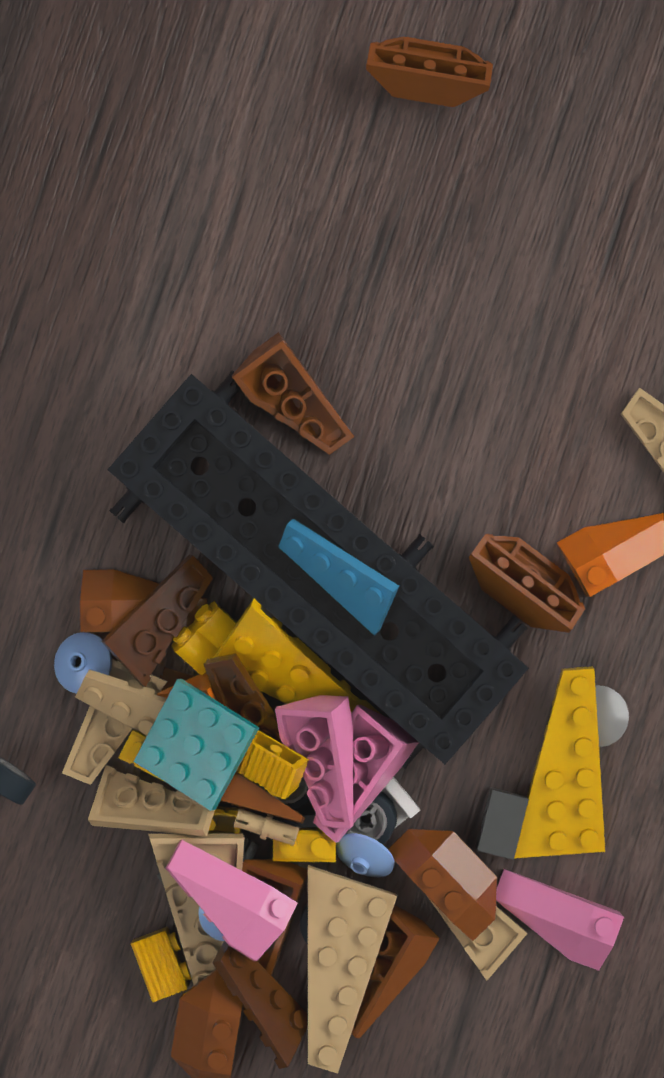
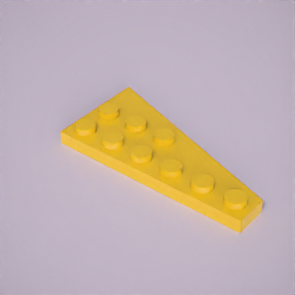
(282, 663)
(566, 787)

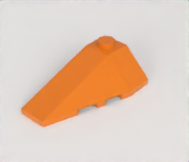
(612, 550)

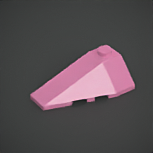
(323, 734)
(378, 754)
(238, 904)
(566, 921)

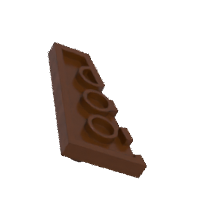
(150, 627)
(239, 693)
(265, 1002)

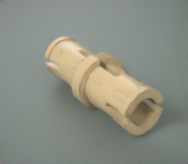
(266, 826)

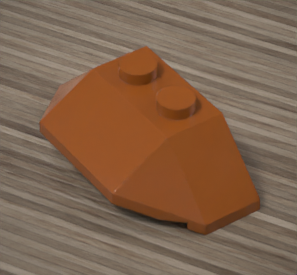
(428, 70)
(526, 583)
(449, 877)
(207, 1029)

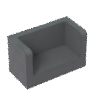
(501, 823)

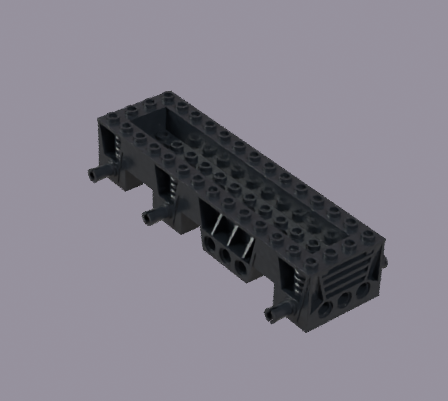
(247, 549)

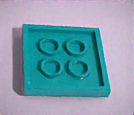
(196, 744)

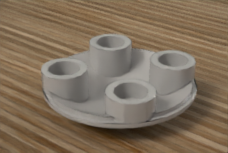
(611, 715)

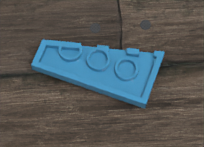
(344, 577)

